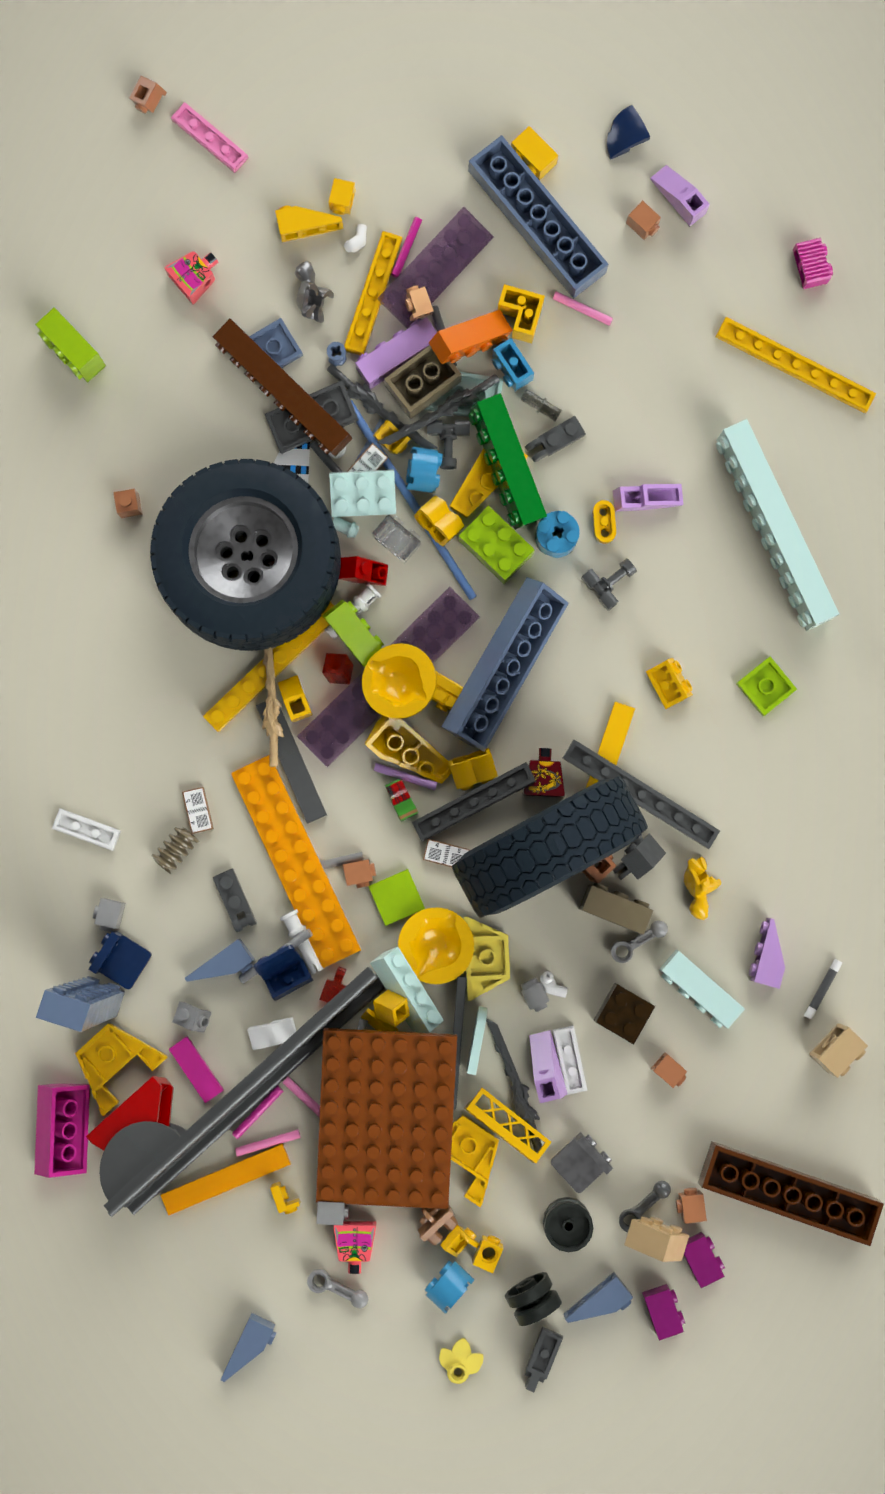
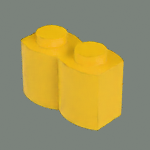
(439, 520)
(472, 769)

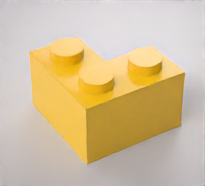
(525, 307)

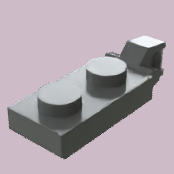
(542, 1357)

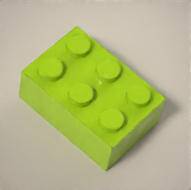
(69, 345)
(496, 544)

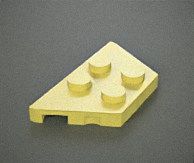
(489, 961)

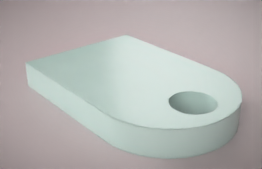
(476, 1042)

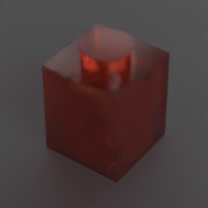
(337, 668)

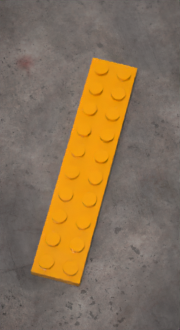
(296, 861)

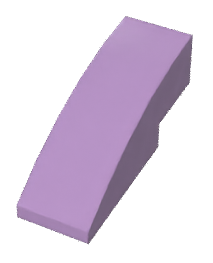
(647, 497)

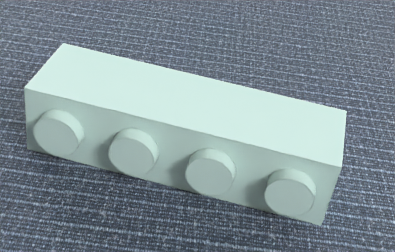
(400, 978)
(701, 989)

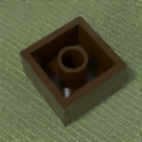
(624, 1013)

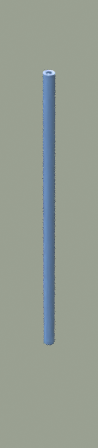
(415, 507)

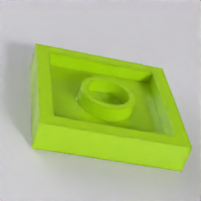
(766, 686)
(396, 897)

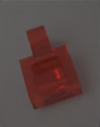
(333, 987)

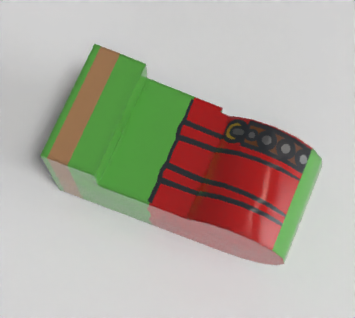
(401, 800)

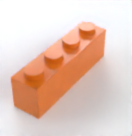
(470, 337)

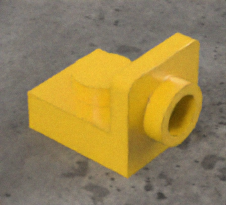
(280, 1195)

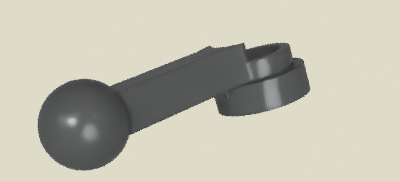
(660, 1190)

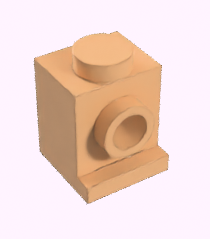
(418, 302)

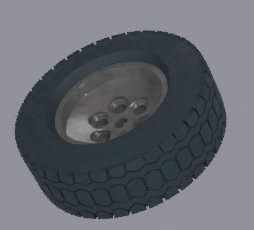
(206, 521)
(549, 847)

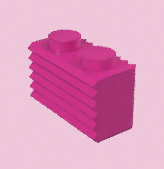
(812, 263)

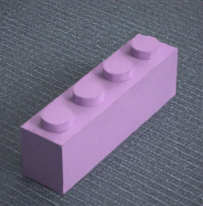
(395, 353)

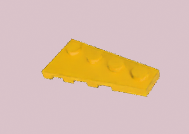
(475, 487)

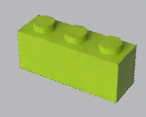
(353, 631)

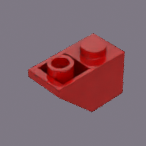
(363, 571)

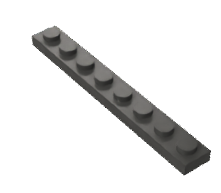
(644, 795)

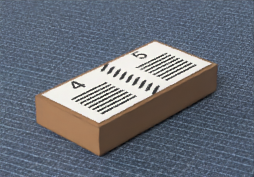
(369, 460)
(197, 810)
(443, 853)

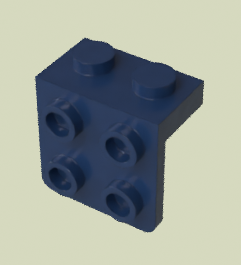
(120, 959)
(283, 971)

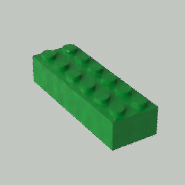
(506, 461)

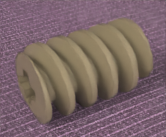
(175, 849)

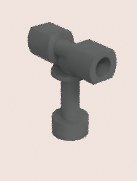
(448, 433)
(604, 586)

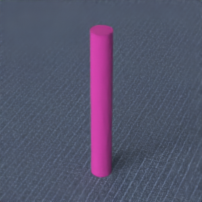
(406, 247)
(257, 1112)

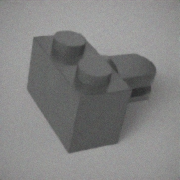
(640, 857)

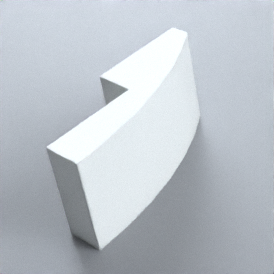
(271, 1034)

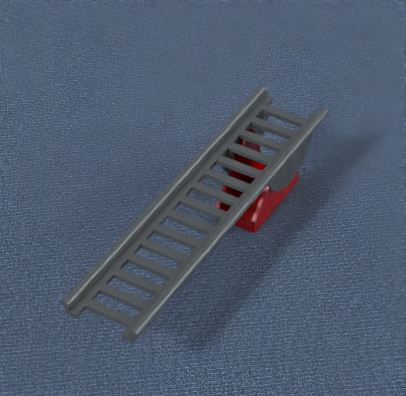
(148, 1151)

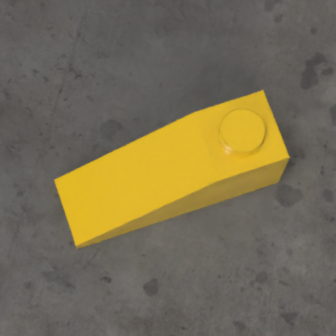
(302, 222)

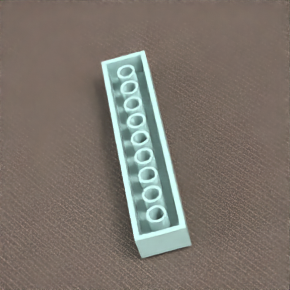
(776, 525)

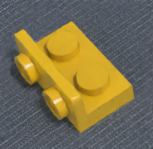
(669, 682)

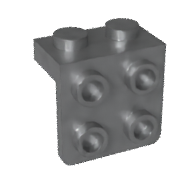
(581, 1162)

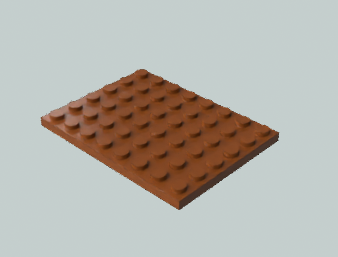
(386, 1118)

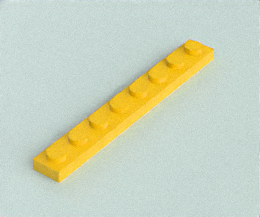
(256, 679)

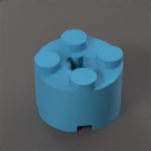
(423, 470)
(552, 545)
(449, 1286)

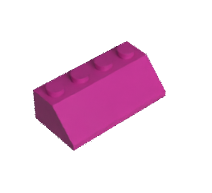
(62, 1129)

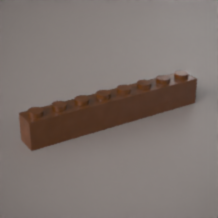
(282, 387)

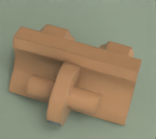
(433, 1221)

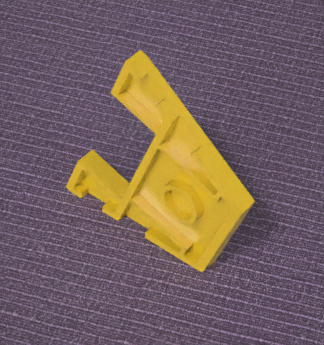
(106, 1055)
(474, 1151)

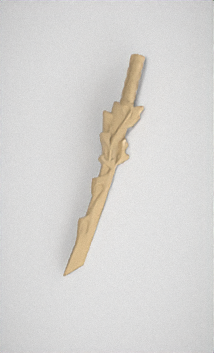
(270, 714)

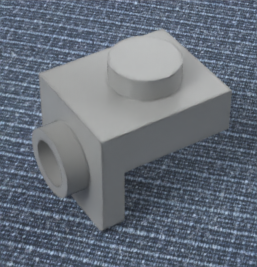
(191, 1017)

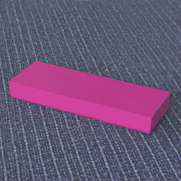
(196, 1069)

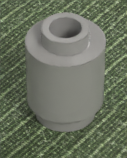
(534, 995)

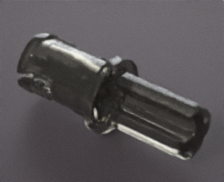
(541, 405)

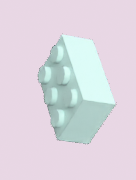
(362, 493)

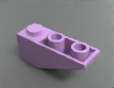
(681, 195)
(769, 961)
(546, 1068)

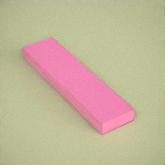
(209, 137)

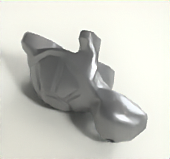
(310, 297)

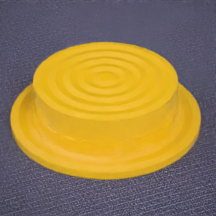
(399, 681)
(437, 945)

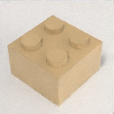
(839, 1050)
(657, 1239)

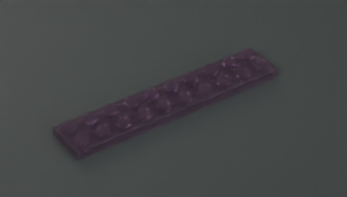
(350, 712)

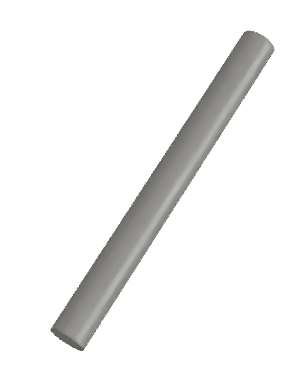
(295, 942)

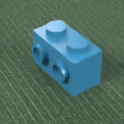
(512, 364)

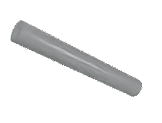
(342, 860)

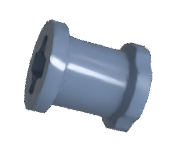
(336, 347)

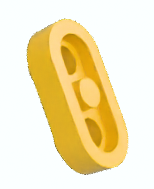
(604, 522)

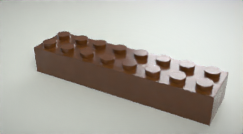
(790, 1193)

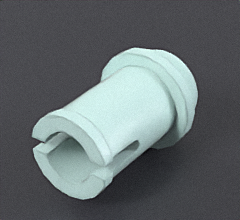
(346, 527)

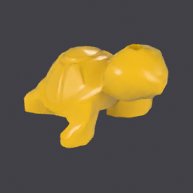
(699, 885)

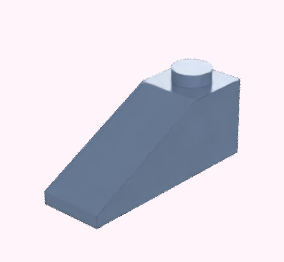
(229, 961)
(602, 1300)
(252, 1342)

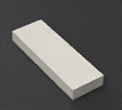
(86, 829)
(569, 1059)

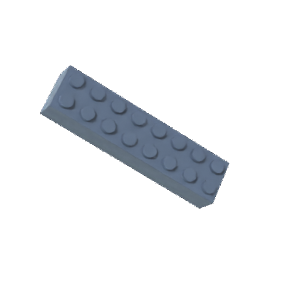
(537, 216)
(505, 664)
(80, 1003)

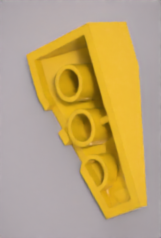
(402, 745)

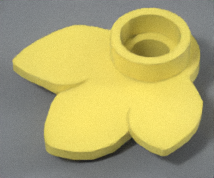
(461, 1358)

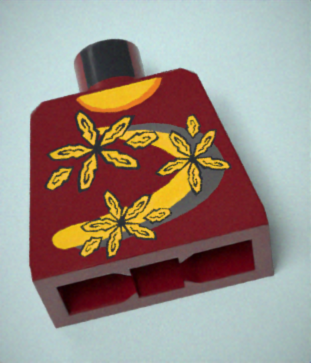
(548, 776)

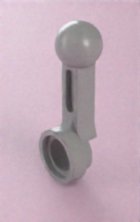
(658, 929)
(358, 1298)

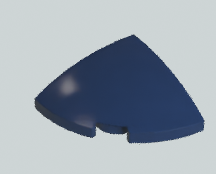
(626, 132)

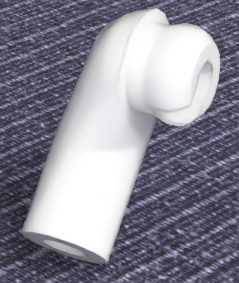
(357, 241)

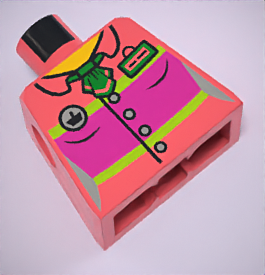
(192, 274)
(355, 1243)

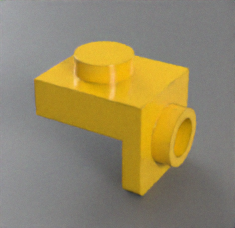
(387, 429)
(458, 1240)

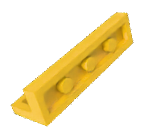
(502, 1132)

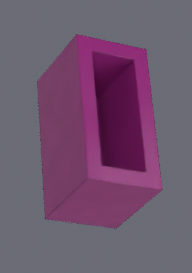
(702, 1260)
(663, 1312)

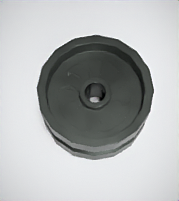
(577, 1234)
(533, 1299)

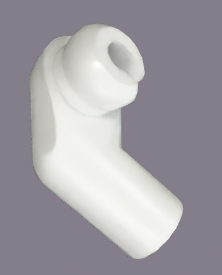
(550, 985)

